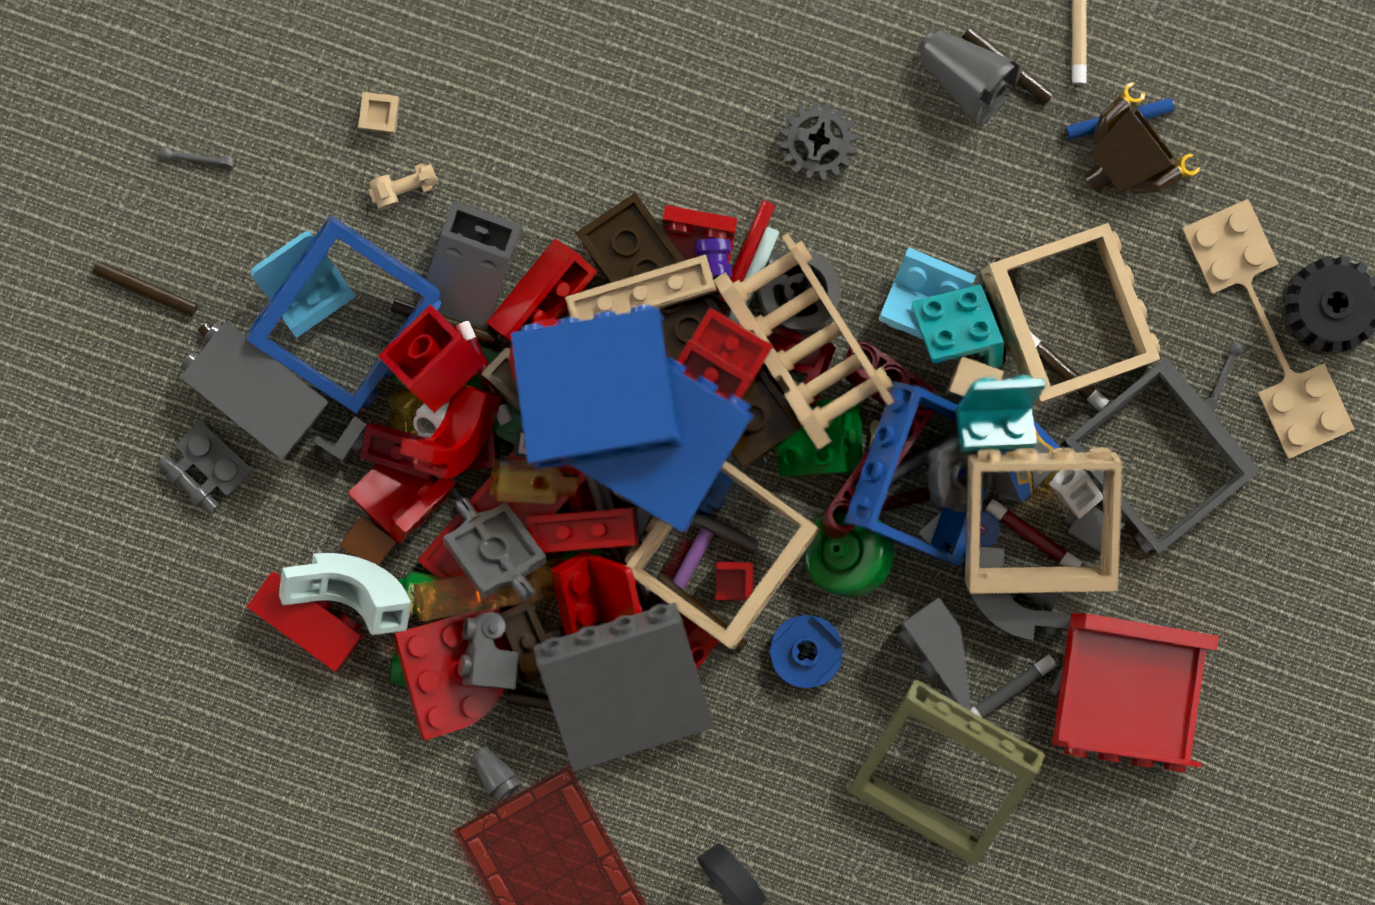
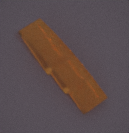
(459, 596)

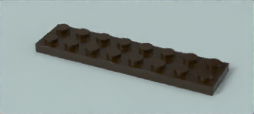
(630, 243)

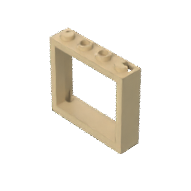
(1017, 330)
(658, 531)
(1045, 578)

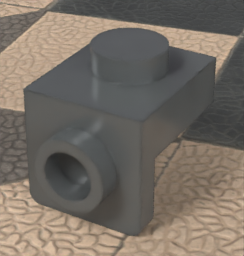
(348, 443)

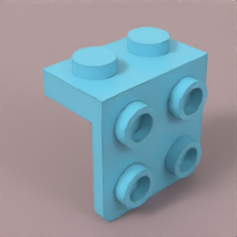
(319, 296)

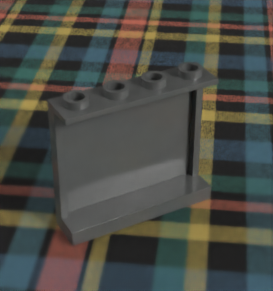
(623, 686)

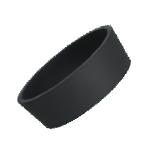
(730, 876)

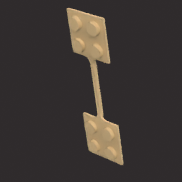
(1305, 404)

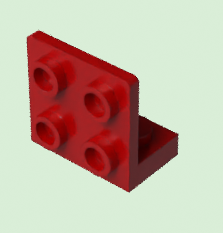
(687, 226)
(399, 499)
(593, 591)

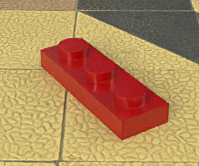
(584, 530)

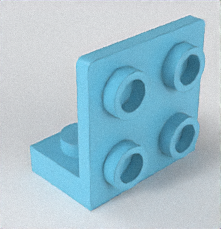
(917, 279)

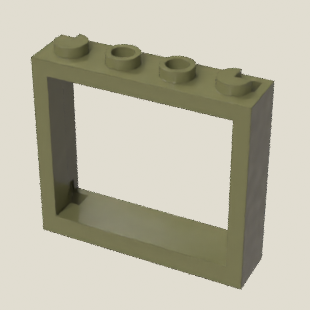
(967, 730)

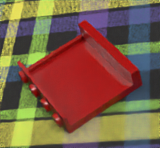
(1130, 691)

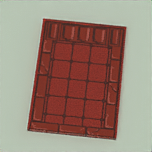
(547, 849)

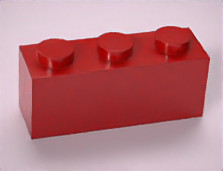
(543, 290)
(308, 624)

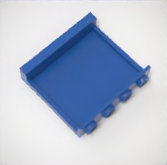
(594, 388)
(678, 478)

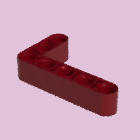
(898, 374)

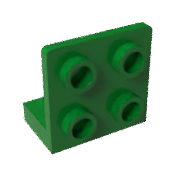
(840, 456)

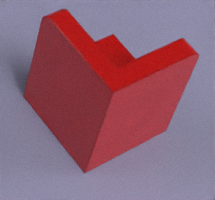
(733, 581)

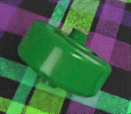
(848, 564)

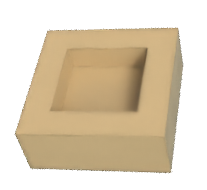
(379, 113)

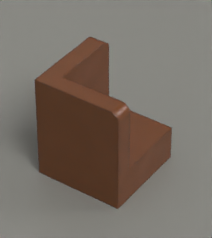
(367, 542)

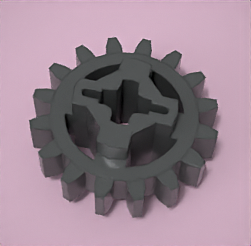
(802, 136)

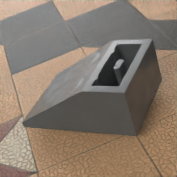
(473, 263)
(940, 645)

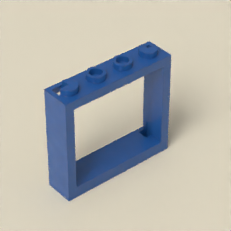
(296, 279)
(881, 466)

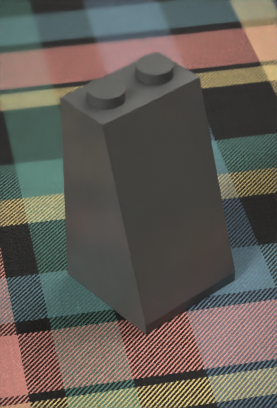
(253, 389)

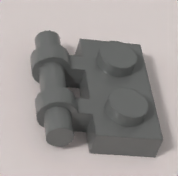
(213, 459)

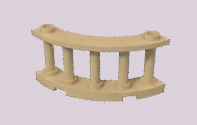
(782, 362)

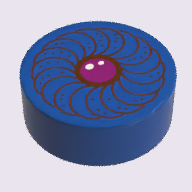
(988, 529)

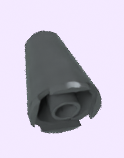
(969, 73)

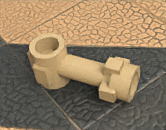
(385, 192)

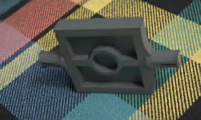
(494, 550)

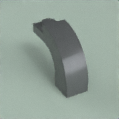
(1005, 613)

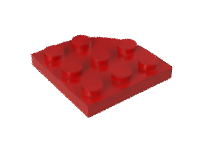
(432, 678)

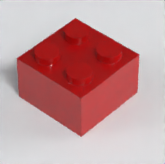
(432, 359)

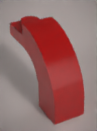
(459, 436)

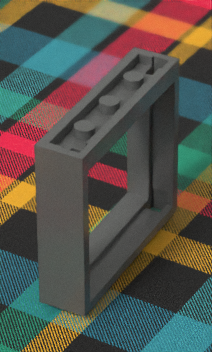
(1208, 425)

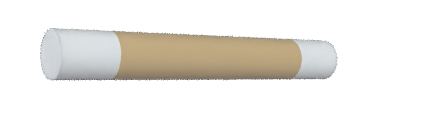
(1079, 41)

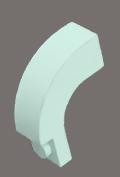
(352, 582)

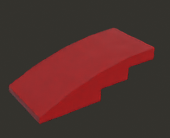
(724, 354)

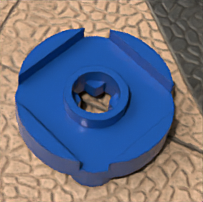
(785, 651)

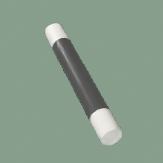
(1014, 686)

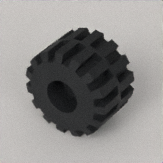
(1315, 321)

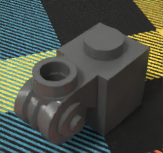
(483, 662)

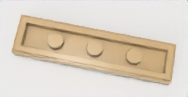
(654, 288)

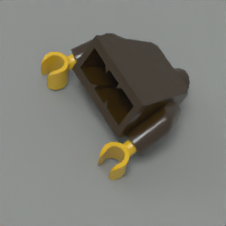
(1132, 151)

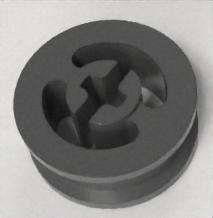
(803, 325)

